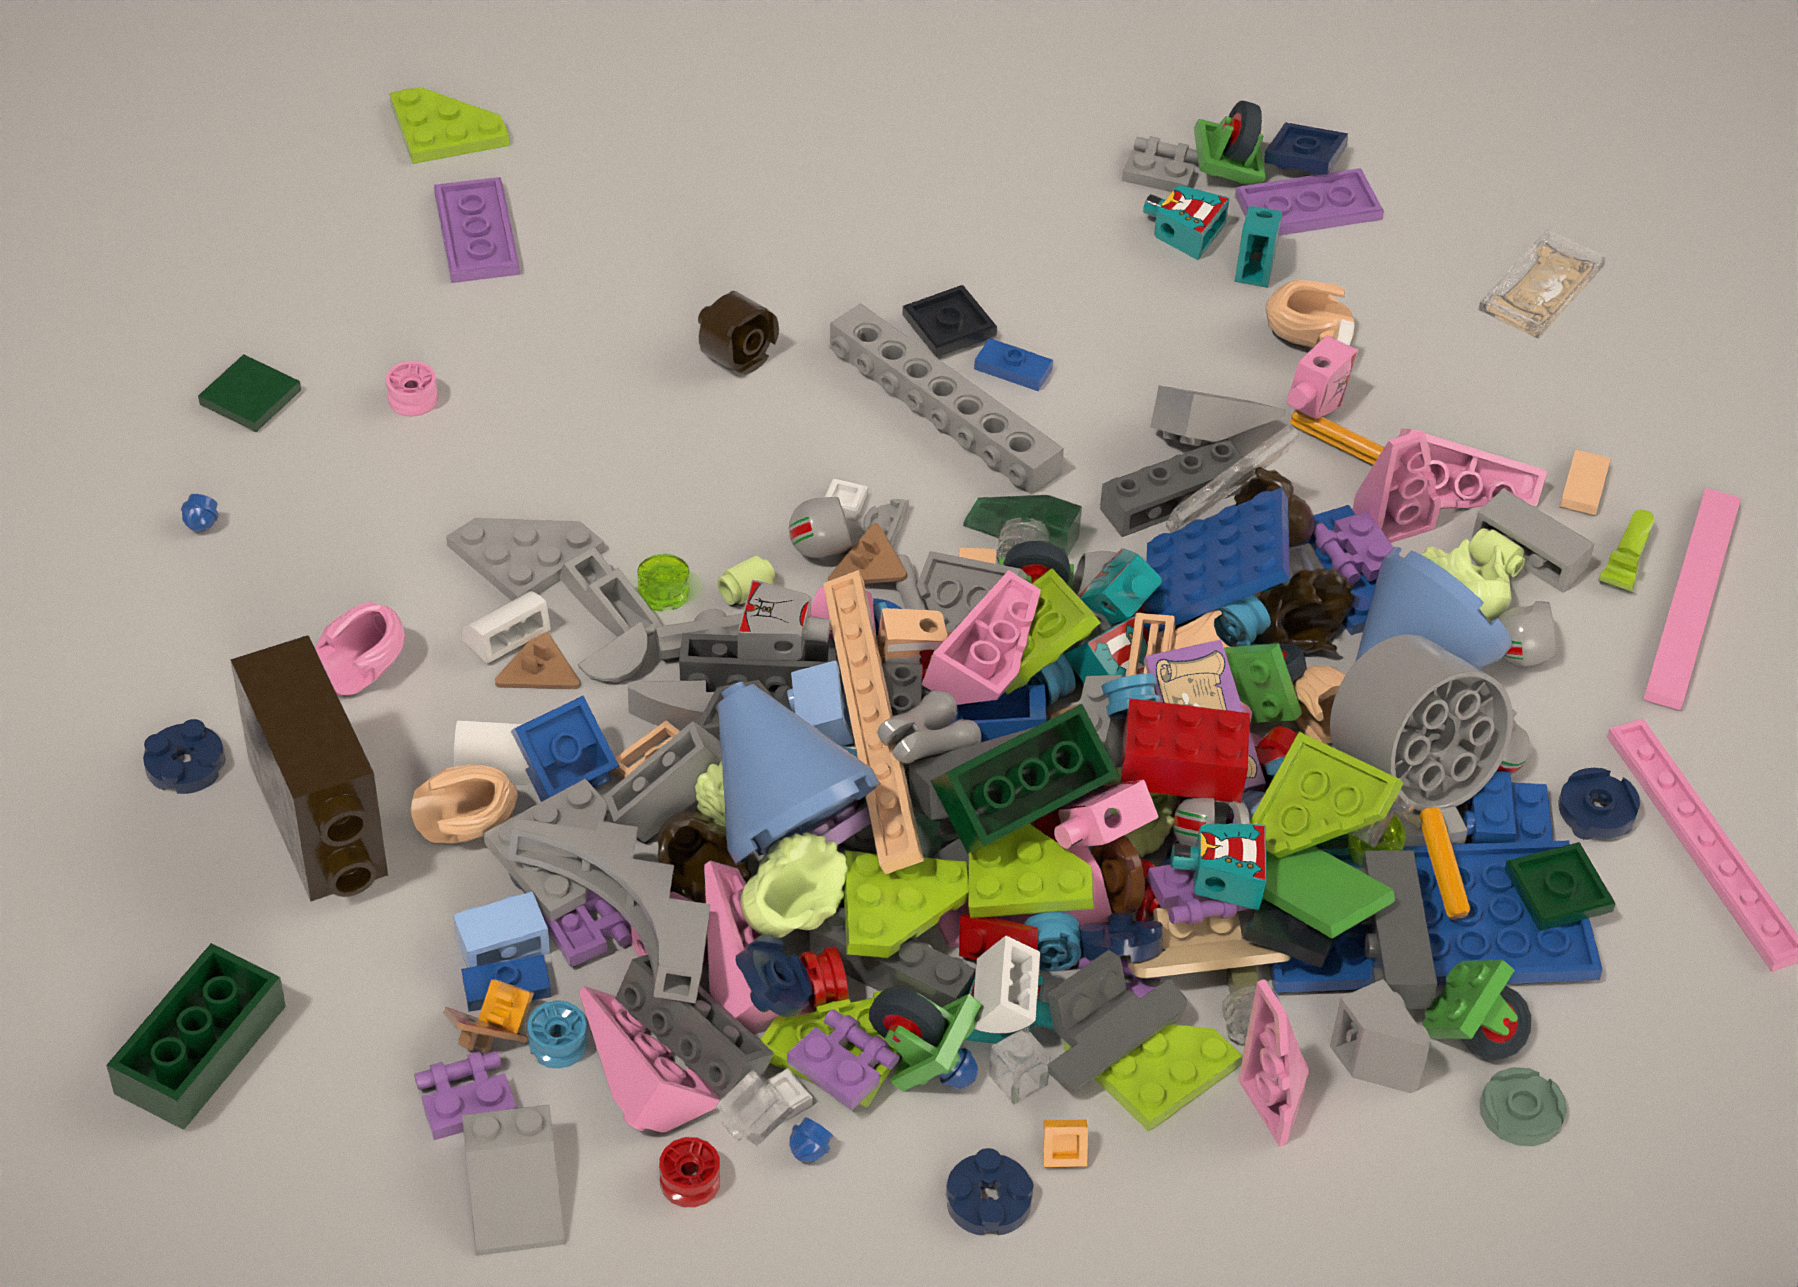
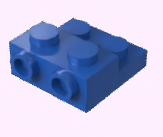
(564, 749)
(1508, 812)

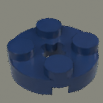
(183, 739)
(1594, 821)
(1122, 937)
(774, 978)
(992, 1171)

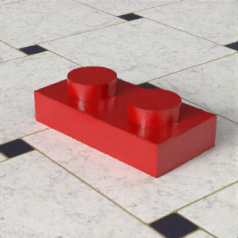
(982, 933)

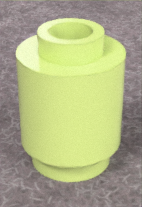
(1483, 546)
(737, 580)

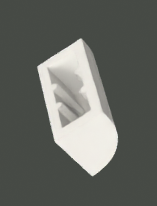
(507, 627)
(490, 746)
(1006, 987)

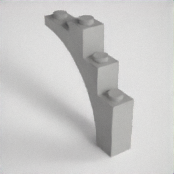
(638, 889)

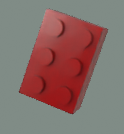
(1186, 750)

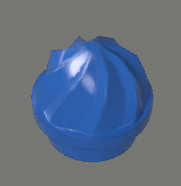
(199, 512)
(963, 1073)
(809, 1140)

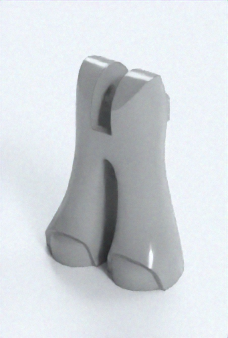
(927, 729)

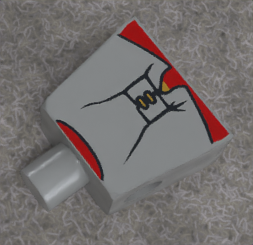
(778, 624)

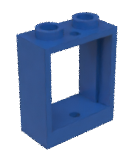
(1007, 715)

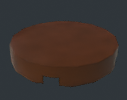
(1121, 874)

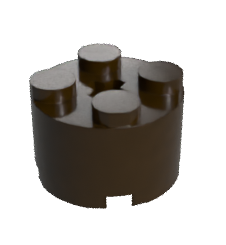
(737, 332)

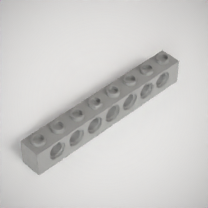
(946, 399)

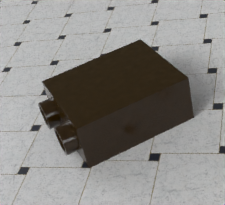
(310, 768)

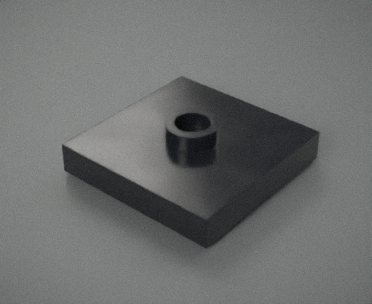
(949, 320)
(1288, 935)

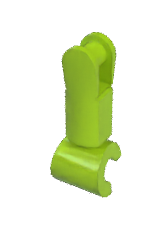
(1624, 561)

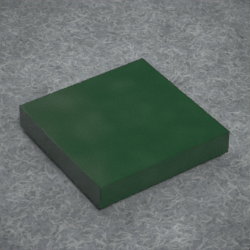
(249, 392)
(1559, 886)

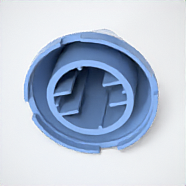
(1429, 602)
(779, 772)

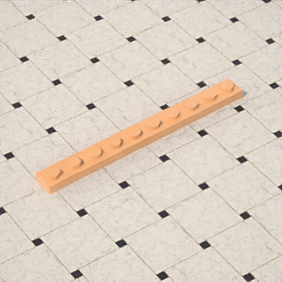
(868, 708)

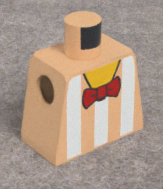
(910, 636)

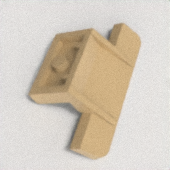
(1203, 947)

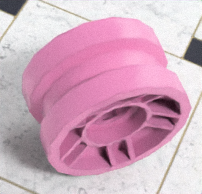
(411, 388)

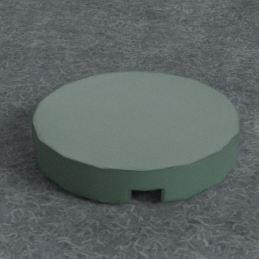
(1522, 1107)

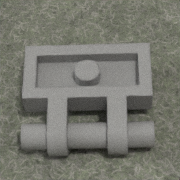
(1159, 172)

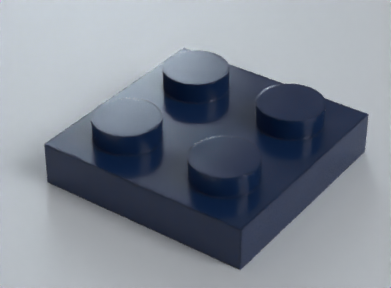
(1306, 148)

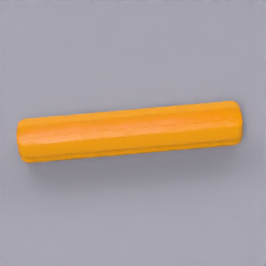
(1337, 436)
(1444, 863)

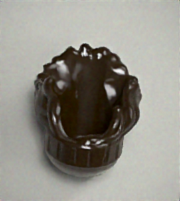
(1299, 512)
(1308, 609)
(689, 843)

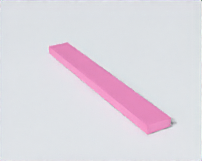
(1692, 600)
(1707, 844)

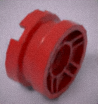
(826, 976)
(685, 1158)

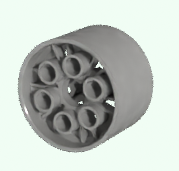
(1423, 720)

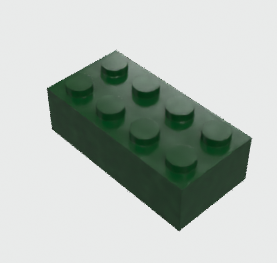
(1024, 778)
(196, 1036)

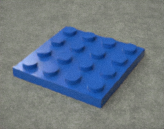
(1220, 558)

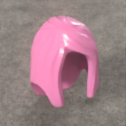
(360, 646)

